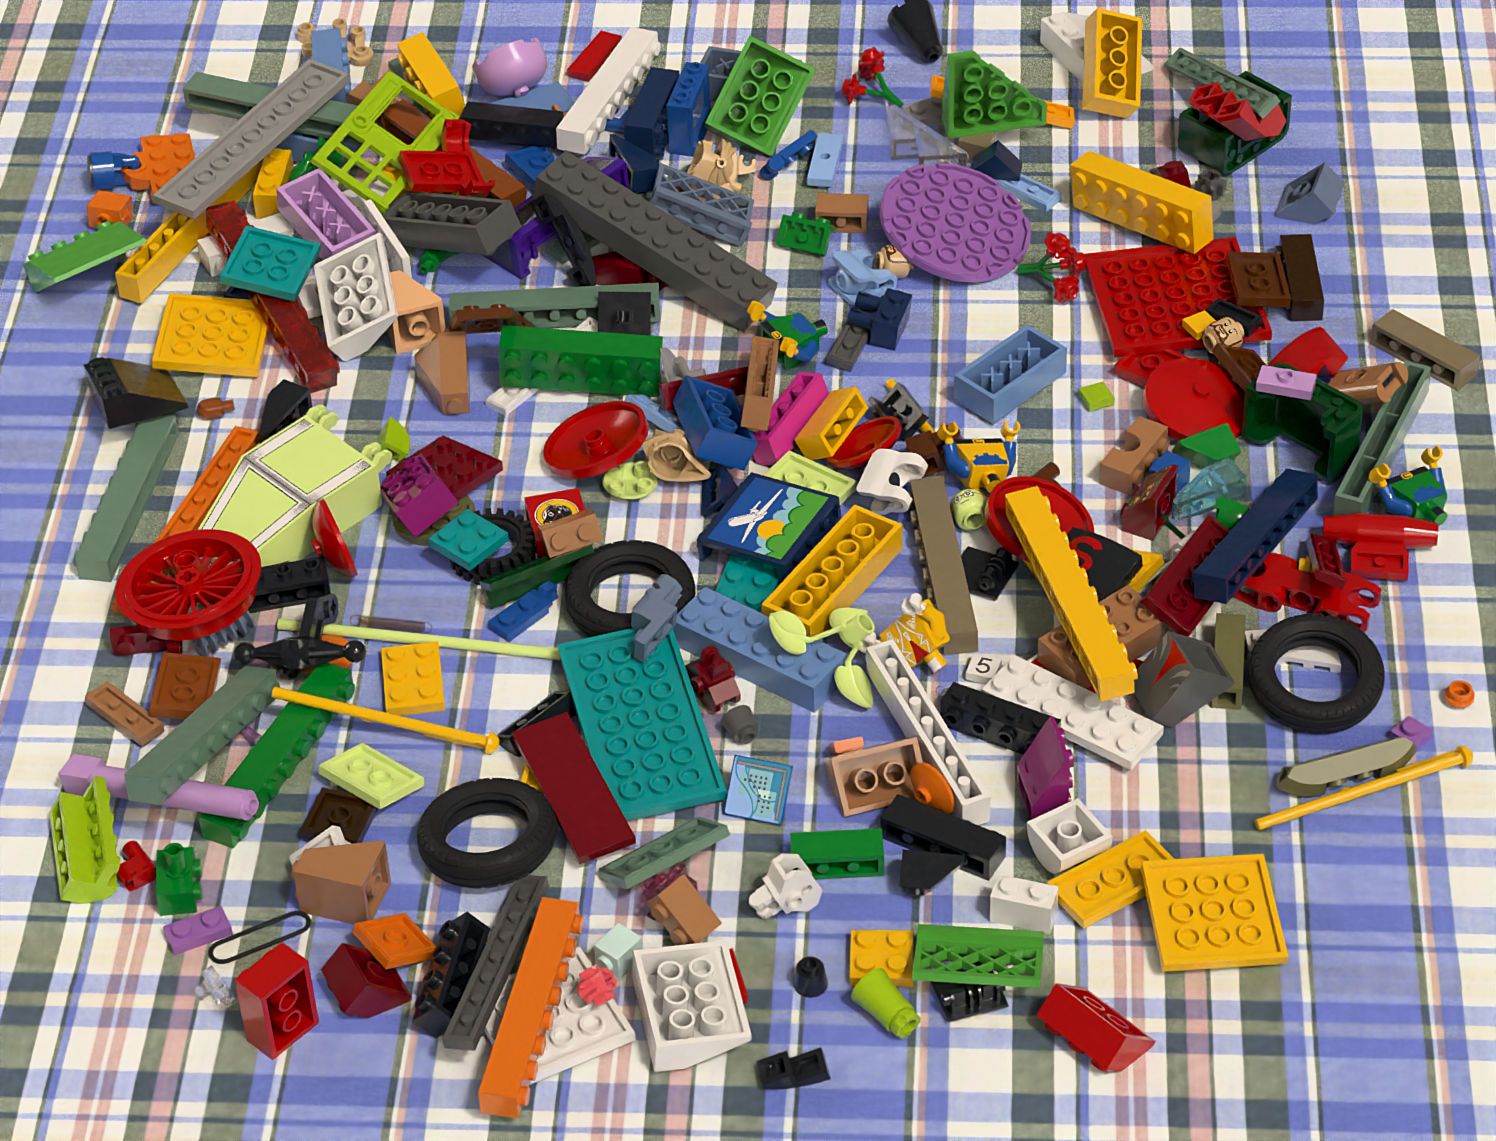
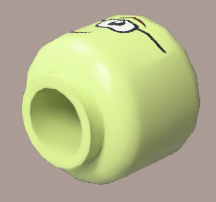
(968, 509)

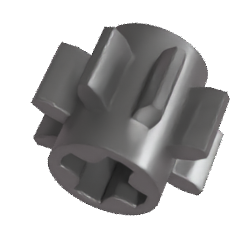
(1211, 184)

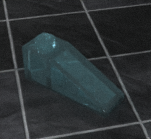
(1202, 493)

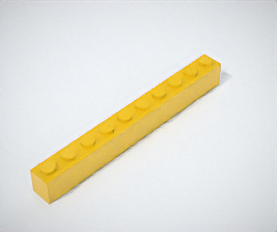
(171, 244)
(1070, 594)

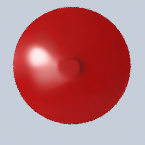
(1193, 397)
(596, 439)
(1062, 502)

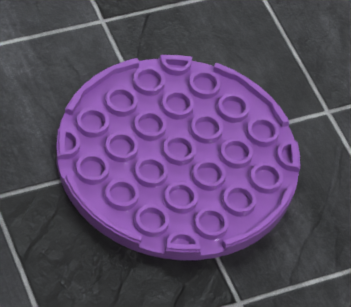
(955, 222)

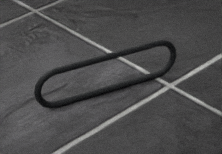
(263, 946)

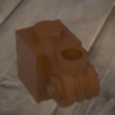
(930, 448)

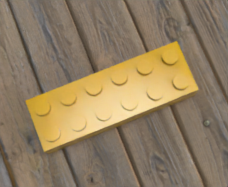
(1142, 202)
(837, 569)

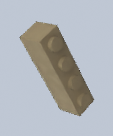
(1416, 343)

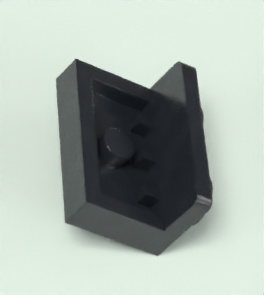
(902, 406)

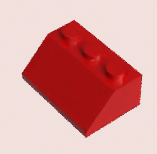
(1093, 1028)

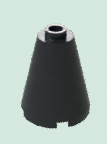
(917, 28)

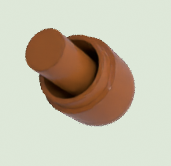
(214, 408)

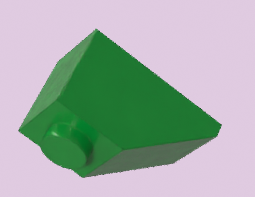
(1209, 446)

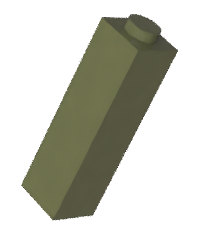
(1230, 649)

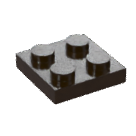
(340, 810)

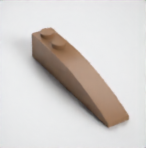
(760, 384)

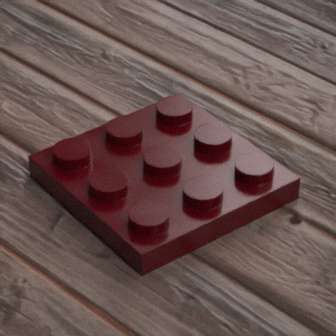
(457, 465)

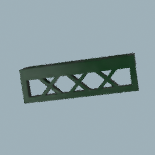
(529, 576)

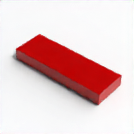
(593, 56)

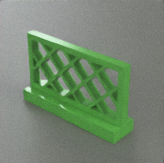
(973, 944)

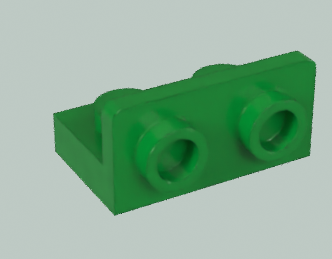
(804, 234)

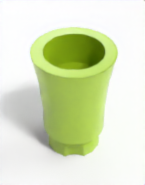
(885, 1003)

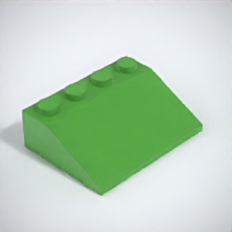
(759, 97)
(80, 255)

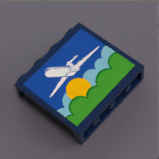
(771, 523)

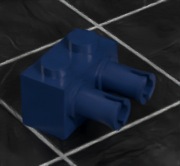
(889, 316)

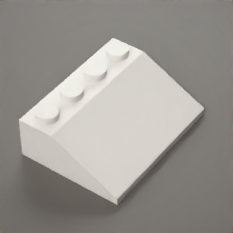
(1064, 38)
(356, 297)
(689, 1003)

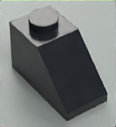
(927, 870)

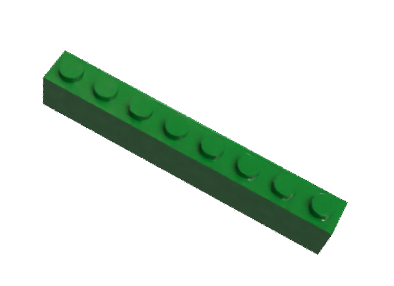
(280, 751)

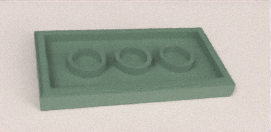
(663, 852)

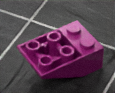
(417, 494)
(1045, 771)

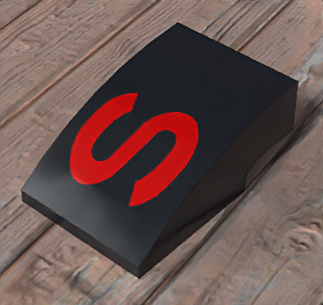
(1105, 561)

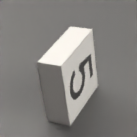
(982, 668)

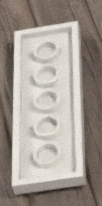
(1085, 720)

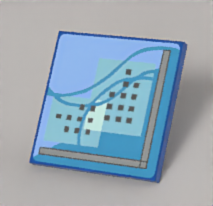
(758, 789)

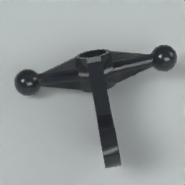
(307, 648)

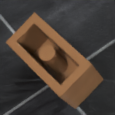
(845, 211)
(570, 533)
(683, 912)

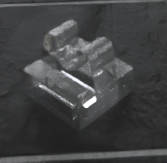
(214, 990)

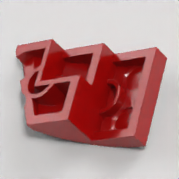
(1313, 353)

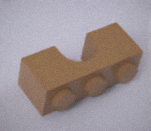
(1143, 445)

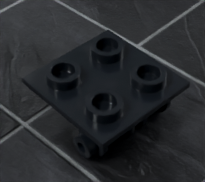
(987, 572)
(967, 1000)

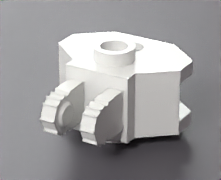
(786, 888)

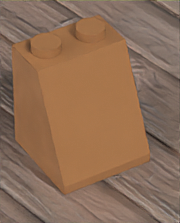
(342, 881)

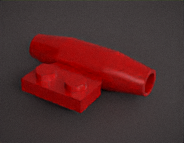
(1380, 542)

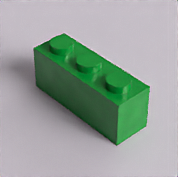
(840, 853)

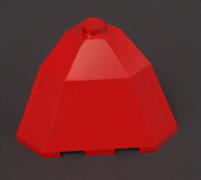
(1236, 115)

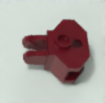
(713, 679)

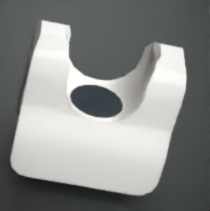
(886, 476)

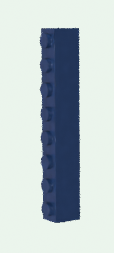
(1255, 536)

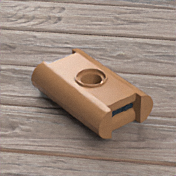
(1371, 383)

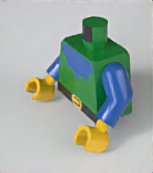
(795, 334)
(1414, 493)

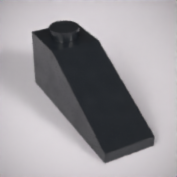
(283, 407)

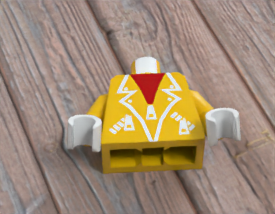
(916, 633)

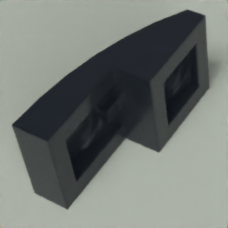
(788, 1072)

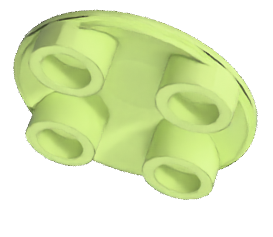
(630, 480)

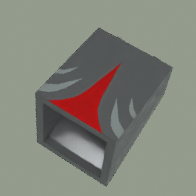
(1179, 679)

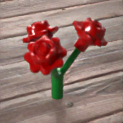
(870, 68)
(1059, 247)

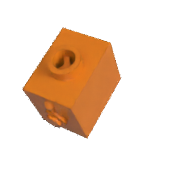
(111, 207)

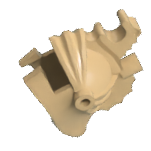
(719, 167)
(673, 457)

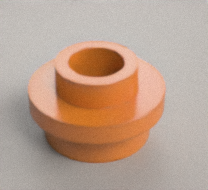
(1459, 694)

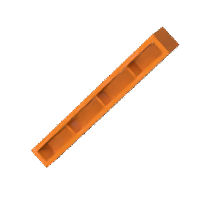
(530, 1008)

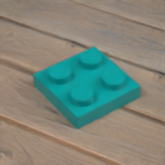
(468, 539)

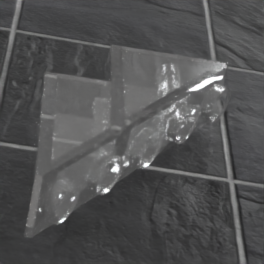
(913, 139)

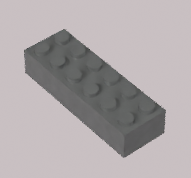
(452, 222)

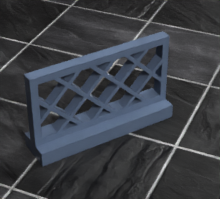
(704, 216)

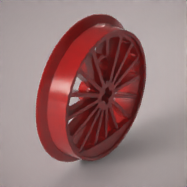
(192, 584)

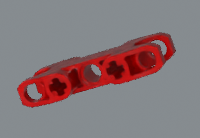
(1286, 585)

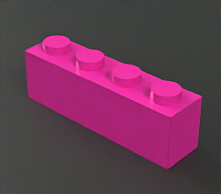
(789, 417)

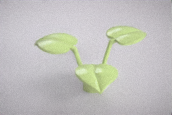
(852, 626)

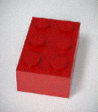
(277, 1000)

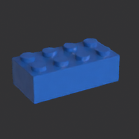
(713, 423)

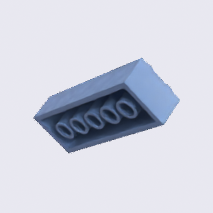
(748, 644)

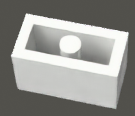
(1024, 903)

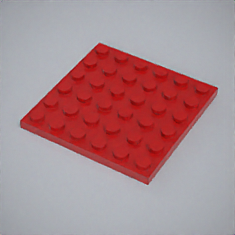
(1153, 288)

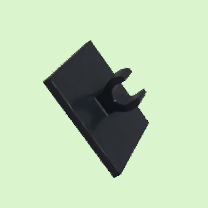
(624, 312)

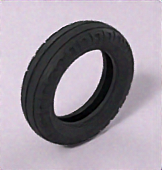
(613, 560)
(1312, 715)
(495, 866)

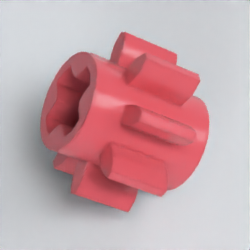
(596, 985)

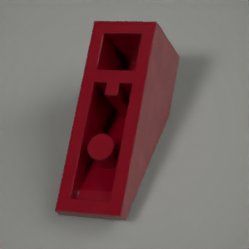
(1173, 171)
(617, 270)

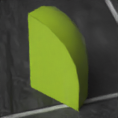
(395, 439)

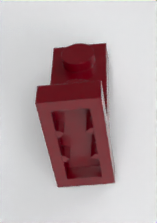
(133, 640)

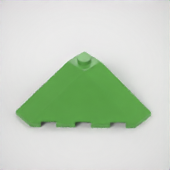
(984, 100)

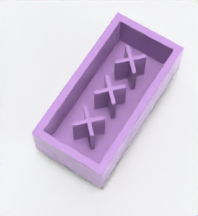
(322, 213)

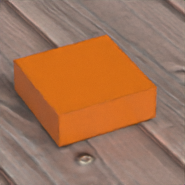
(846, 745)

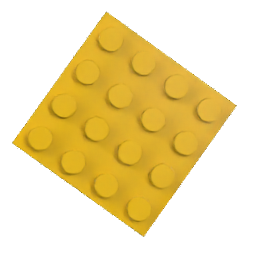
(210, 336)
(1213, 912)

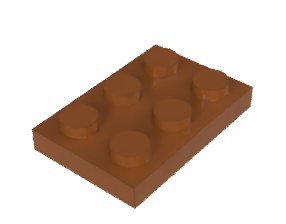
(183, 684)

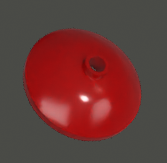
(865, 440)
(330, 540)

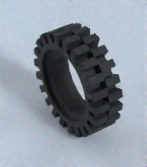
(524, 551)

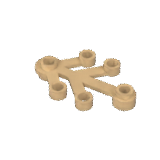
(360, 54)

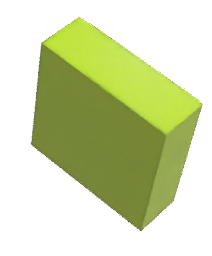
(1096, 396)

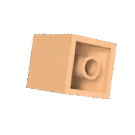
(418, 314)

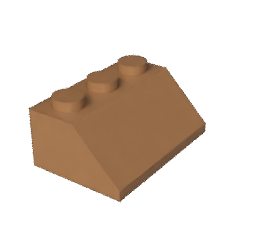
(873, 775)

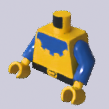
(980, 461)

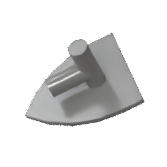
(677, 367)

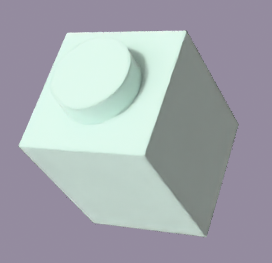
(616, 950)

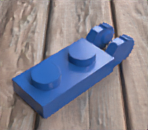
(788, 155)

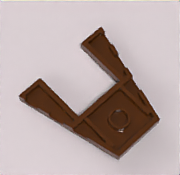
(485, 320)

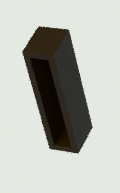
(1302, 277)

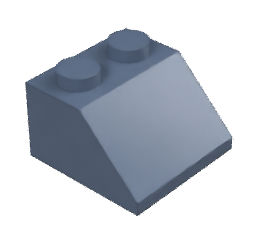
(1311, 196)

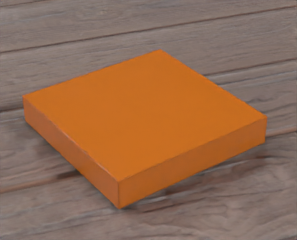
(394, 940)

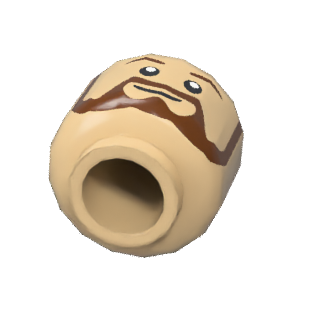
(892, 259)
(1223, 331)

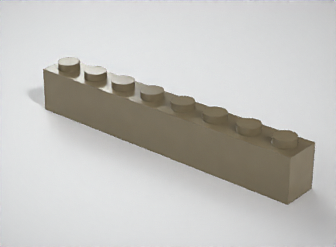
(942, 563)

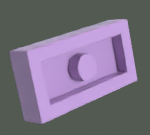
(1286, 382)

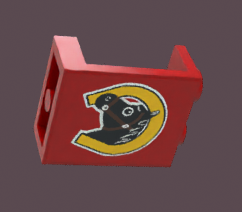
(551, 507)

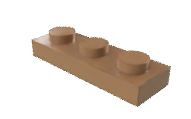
(124, 713)

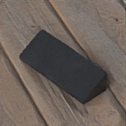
(551, 706)

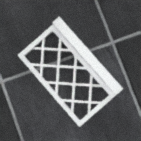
(396, 254)

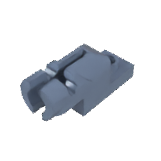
(655, 615)

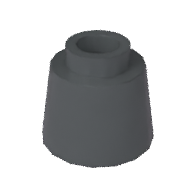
(740, 724)

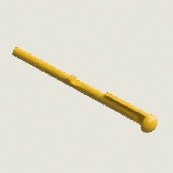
(487, 743)
(1461, 756)

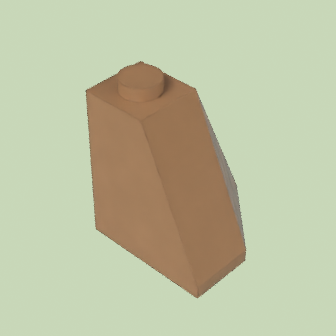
(446, 372)

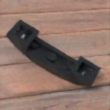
(570, 237)

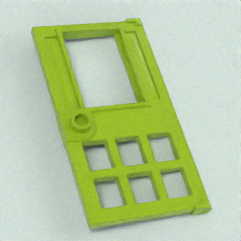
(362, 127)

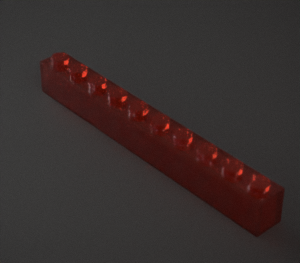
(283, 318)

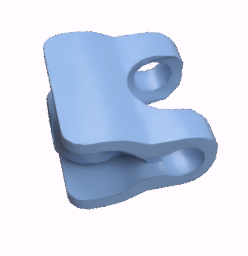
(857, 275)

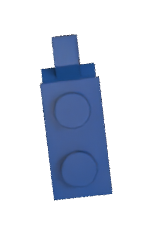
(524, 612)

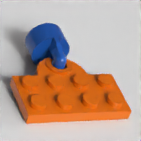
(151, 168)

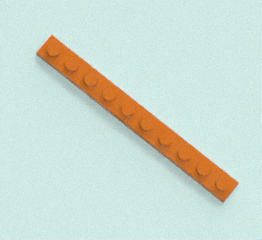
(207, 488)

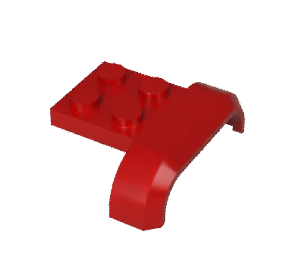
(447, 169)

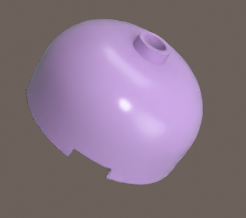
(511, 68)

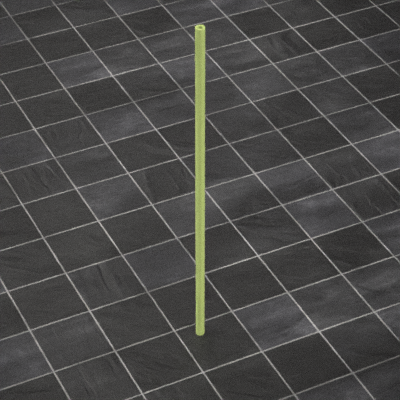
(415, 638)

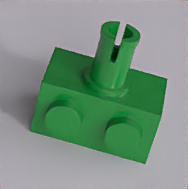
(177, 880)

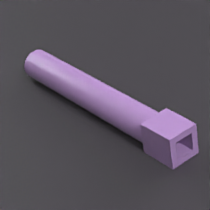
(191, 796)

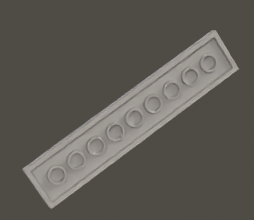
(251, 139)

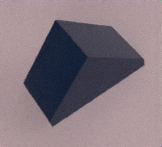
(998, 163)

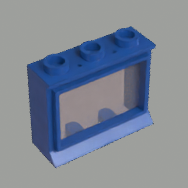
(689, 109)

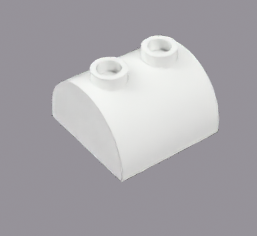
(1067, 836)

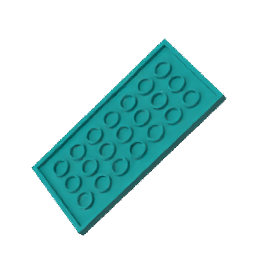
(642, 724)

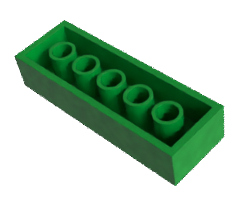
(580, 361)

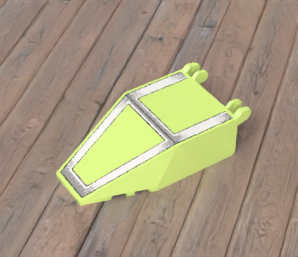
(280, 480)

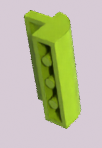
(85, 844)

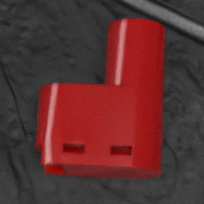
(137, 869)

